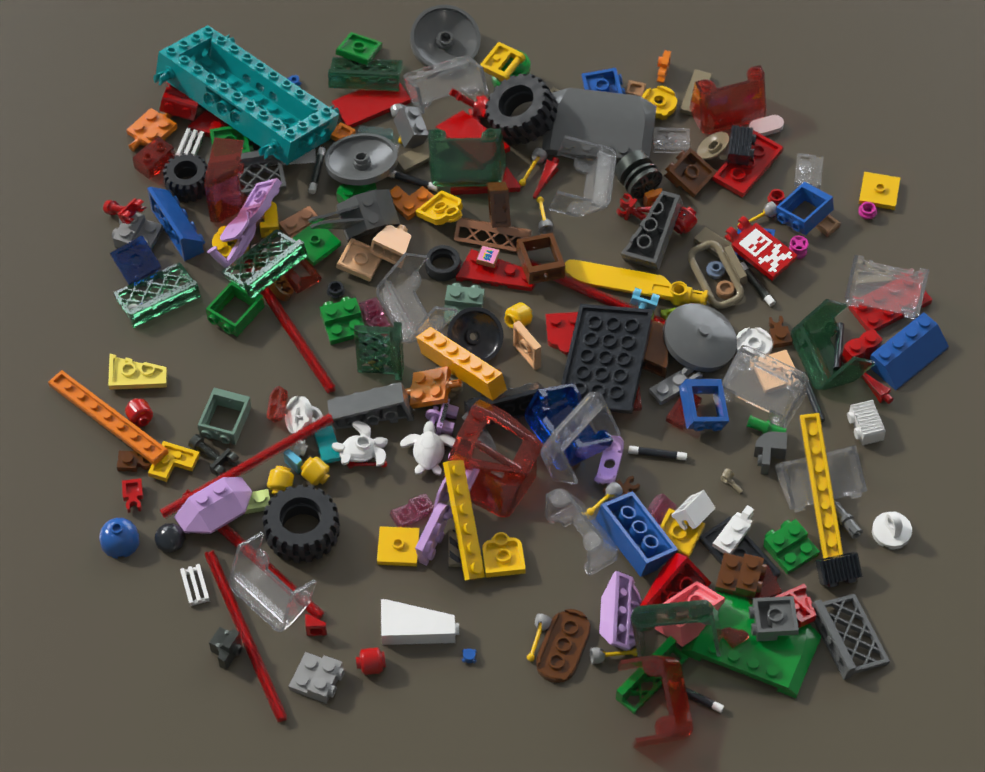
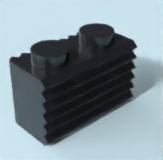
(740, 145)
(838, 569)

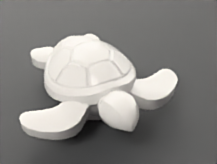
(362, 447)
(428, 448)

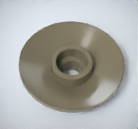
(713, 145)

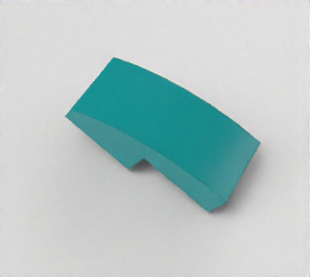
(324, 441)

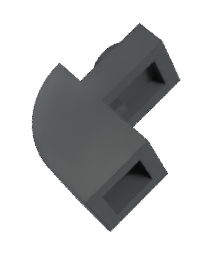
(770, 446)

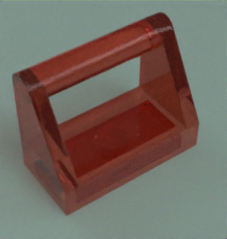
(302, 283)

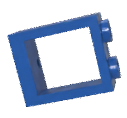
(812, 195)
(703, 386)

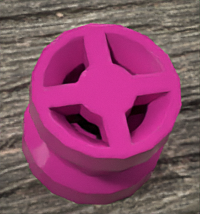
(799, 242)

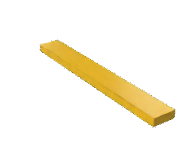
(821, 485)

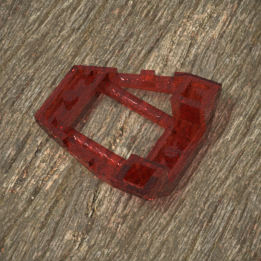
(471, 430)

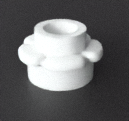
(300, 448)

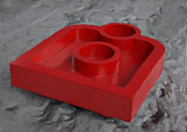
(560, 330)

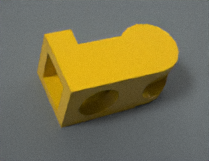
(271, 221)

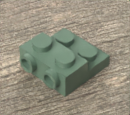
(464, 297)

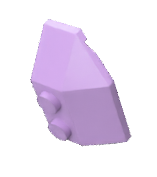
(214, 506)
(616, 610)

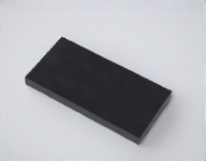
(746, 546)

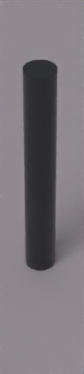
(838, 346)
(813, 400)

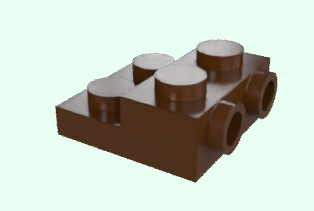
(689, 172)
(741, 575)

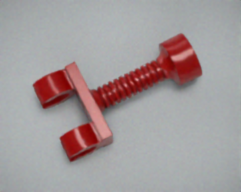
(629, 208)
(124, 212)

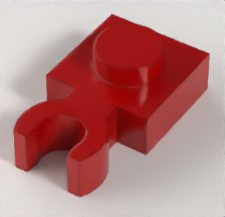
(132, 492)

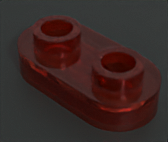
(277, 404)

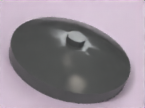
(443, 35)
(361, 159)
(699, 337)

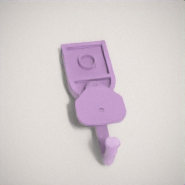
(244, 225)
(436, 524)

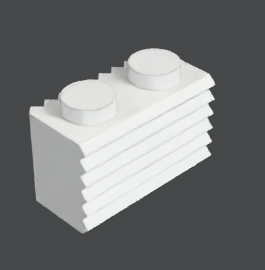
(866, 422)

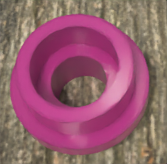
(867, 206)

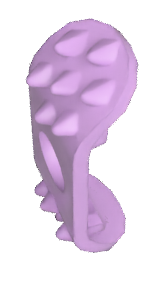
(613, 453)

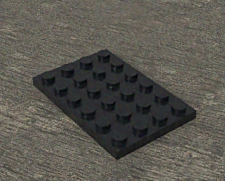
(609, 353)

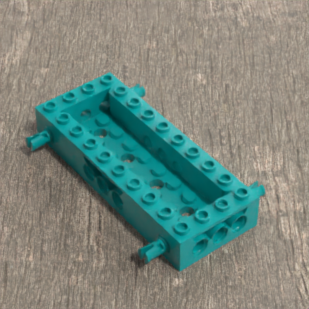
(246, 94)

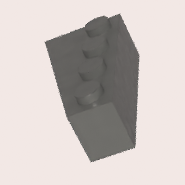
(653, 235)
(371, 406)

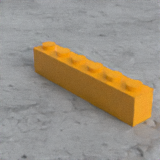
(462, 363)

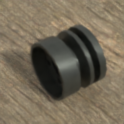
(638, 173)

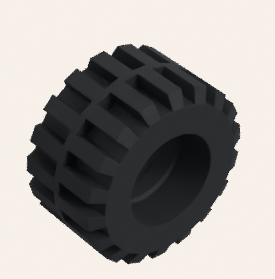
(181, 167)

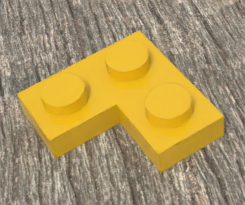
(178, 457)

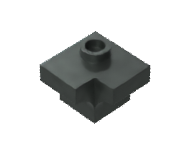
(226, 645)

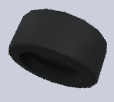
(443, 274)

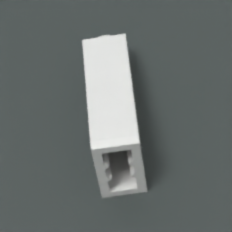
(415, 625)

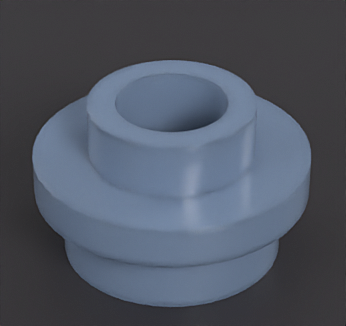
(715, 274)

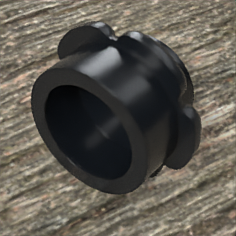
(335, 285)

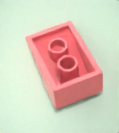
(687, 632)

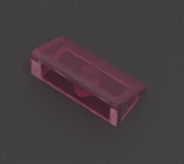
(660, 506)

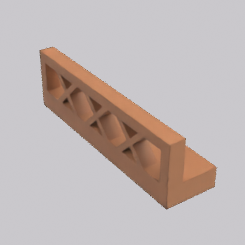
(486, 226)

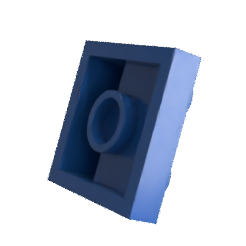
(603, 80)

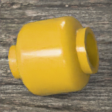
(518, 312)
(315, 471)
(280, 479)

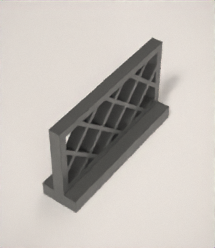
(254, 160)
(835, 643)

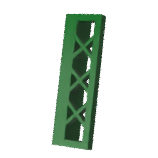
(629, 687)

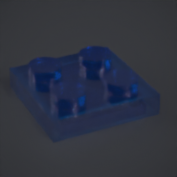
(135, 260)

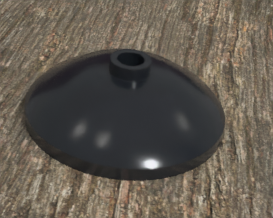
(483, 325)

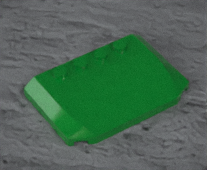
(776, 662)

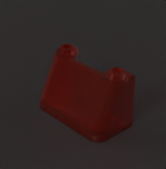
(729, 105)

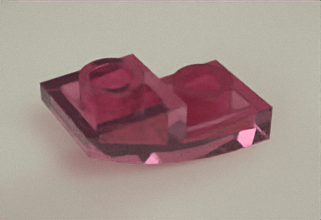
(373, 313)
(413, 511)

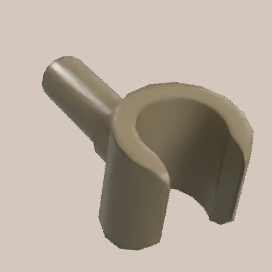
(727, 477)

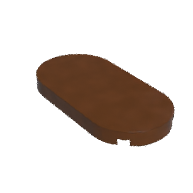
(563, 646)

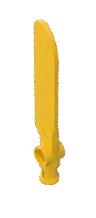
(626, 281)

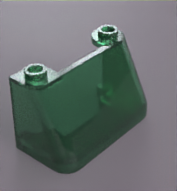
(466, 159)

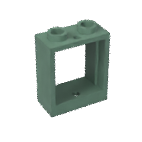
(229, 400)

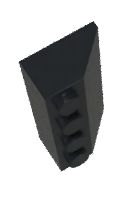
(512, 401)

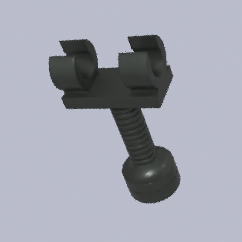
(216, 468)

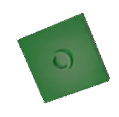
(358, 48)
(318, 243)

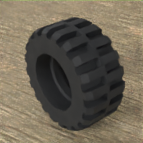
(513, 94)
(295, 502)

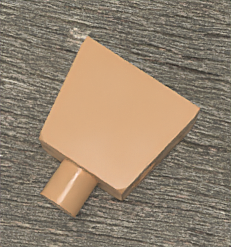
(390, 243)

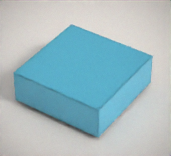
(293, 460)

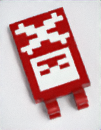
(760, 248)

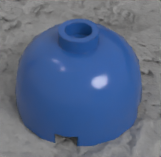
(119, 537)

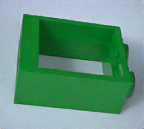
(231, 290)

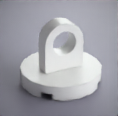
(300, 413)
(891, 530)

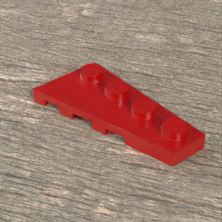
(502, 274)

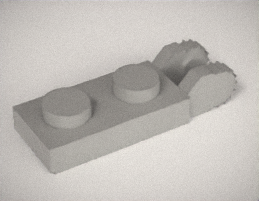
(669, 387)

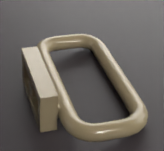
(732, 266)

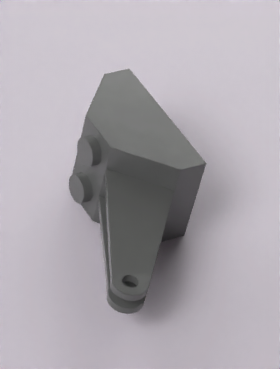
(361, 215)

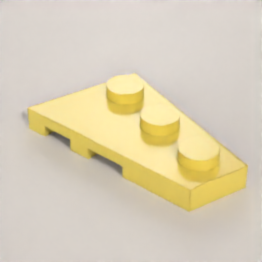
(135, 375)

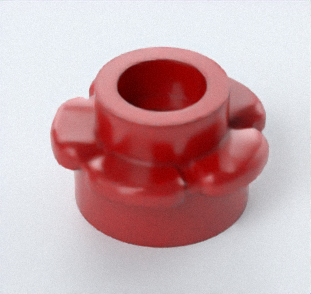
(776, 196)

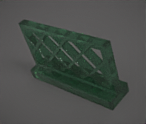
(365, 79)
(272, 269)
(162, 302)
(393, 350)

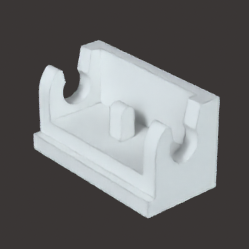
(694, 510)

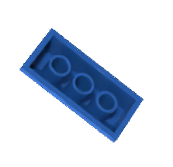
(176, 223)
(909, 351)
(636, 533)

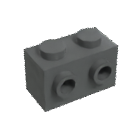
(411, 127)

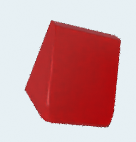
(314, 626)

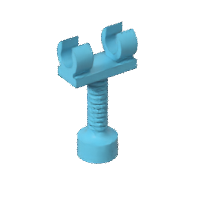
(642, 302)

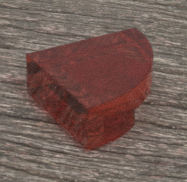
(734, 636)

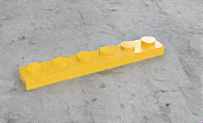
(464, 519)

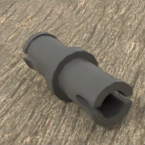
(846, 521)

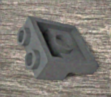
(773, 617)

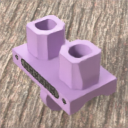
(443, 425)

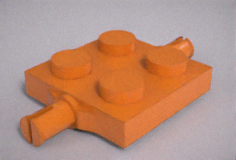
(149, 127)
(431, 387)

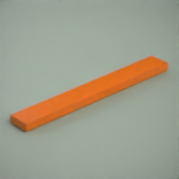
(108, 417)

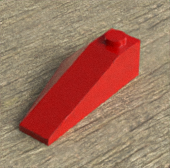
(673, 578)

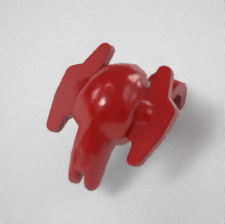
(478, 107)

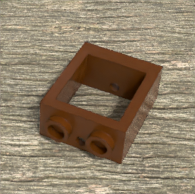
(498, 204)
(536, 273)

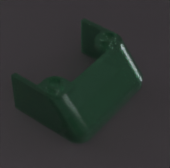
(816, 350)
(649, 616)

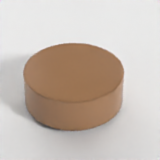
(725, 289)

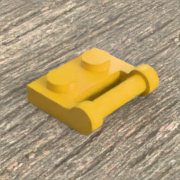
(497, 59)

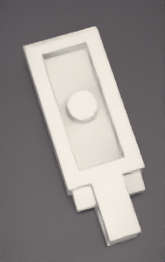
(734, 531)

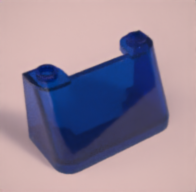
(549, 410)

